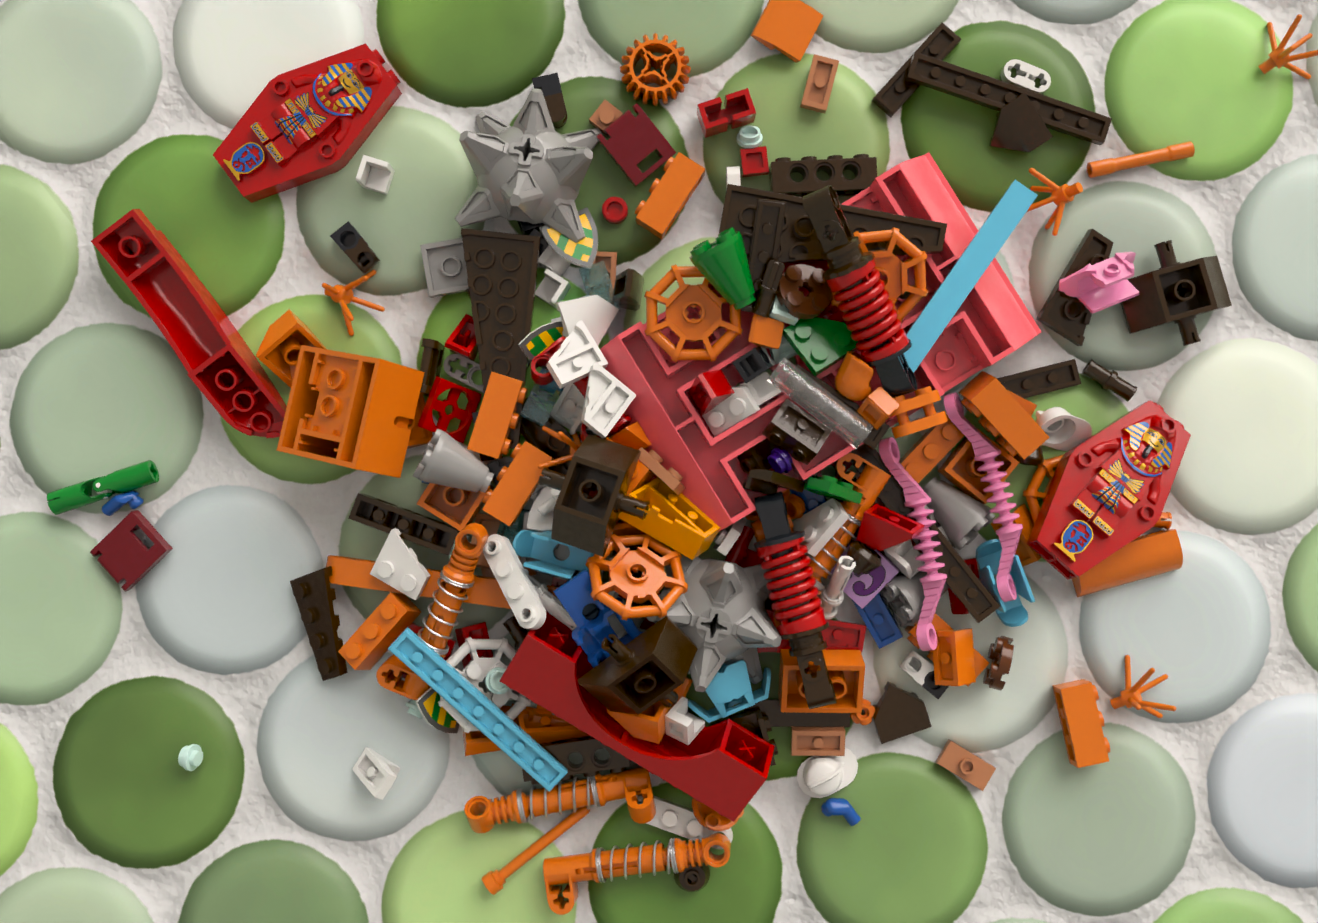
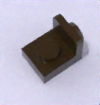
(757, 456)

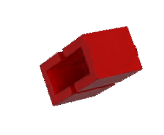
(738, 112)

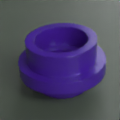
(780, 460)

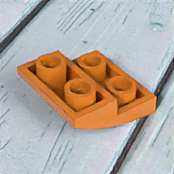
(787, 27)

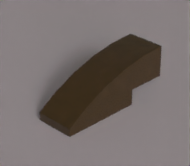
(628, 289)

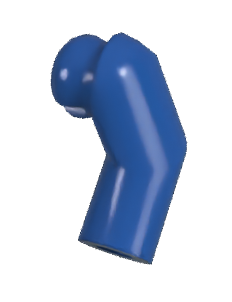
(118, 501)
(840, 806)

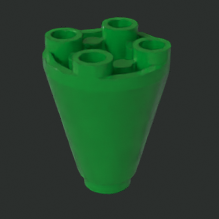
(726, 267)

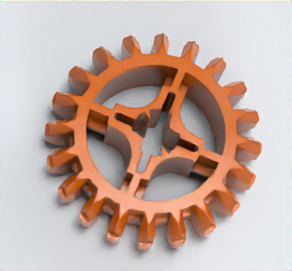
(644, 51)

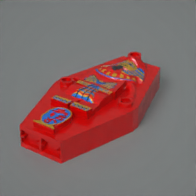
(308, 123)
(1109, 490)

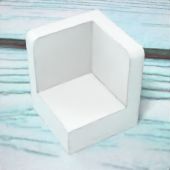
(375, 174)
(552, 288)
(762, 389)
(904, 558)
(681, 724)

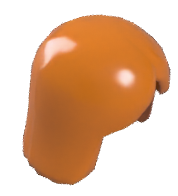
(854, 378)

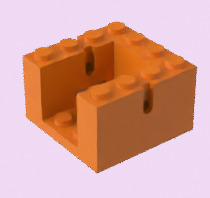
(350, 410)

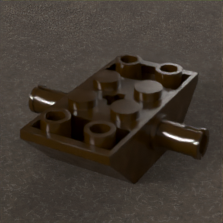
(1158, 303)
(588, 520)
(642, 669)

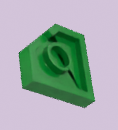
(820, 342)
(829, 487)

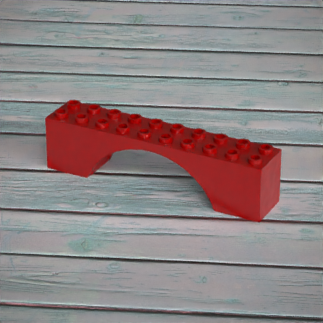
(717, 768)

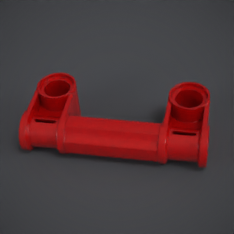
(544, 379)

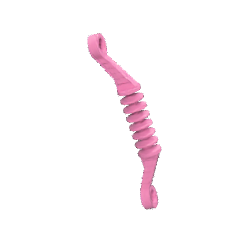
(1009, 533)
(933, 582)

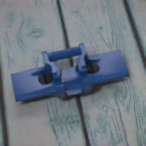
(591, 618)

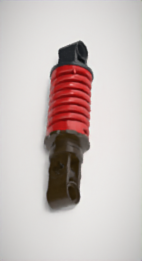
(861, 294)
(801, 610)

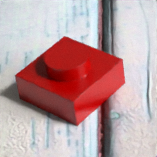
(754, 161)

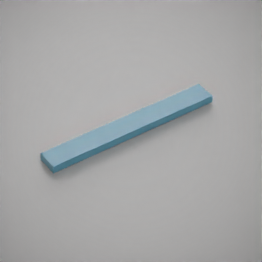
(967, 271)
(478, 709)

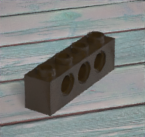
(861, 165)
(412, 525)
(591, 764)

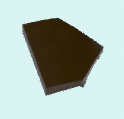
(1019, 126)
(769, 481)
(899, 714)

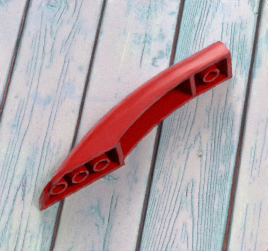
(193, 325)

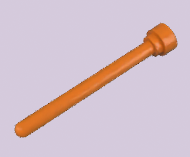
(494, 880)

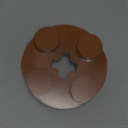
(812, 279)
(1001, 656)

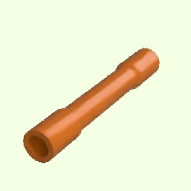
(1111, 165)

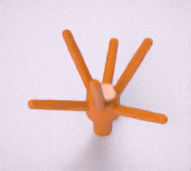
(1280, 56)
(1059, 195)
(344, 295)
(574, 445)
(1131, 695)

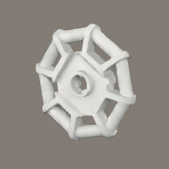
(477, 670)

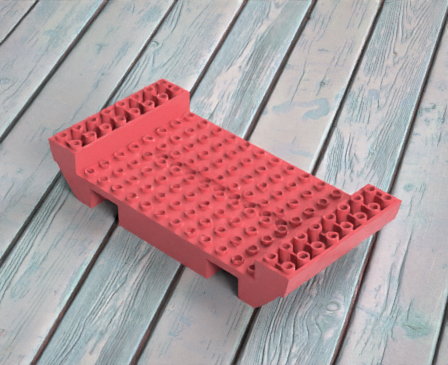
(981, 333)

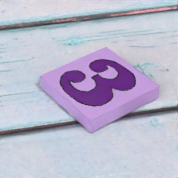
(865, 587)

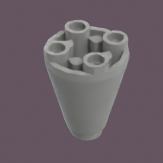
(451, 465)
(957, 512)
(906, 598)

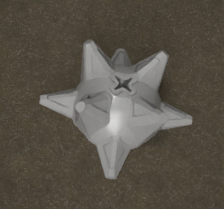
(527, 169)
(722, 616)

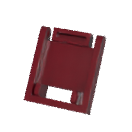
(633, 141)
(126, 555)

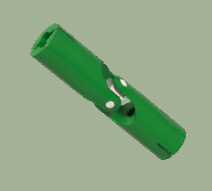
(116, 482)

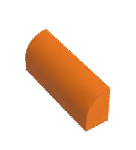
(1137, 560)

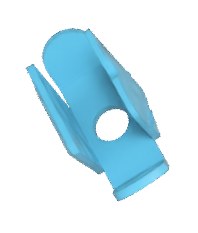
(541, 547)
(988, 557)
(729, 688)

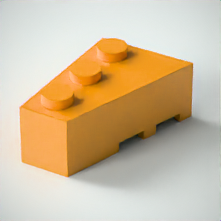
(673, 520)

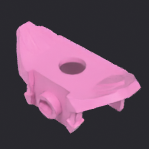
(1102, 283)

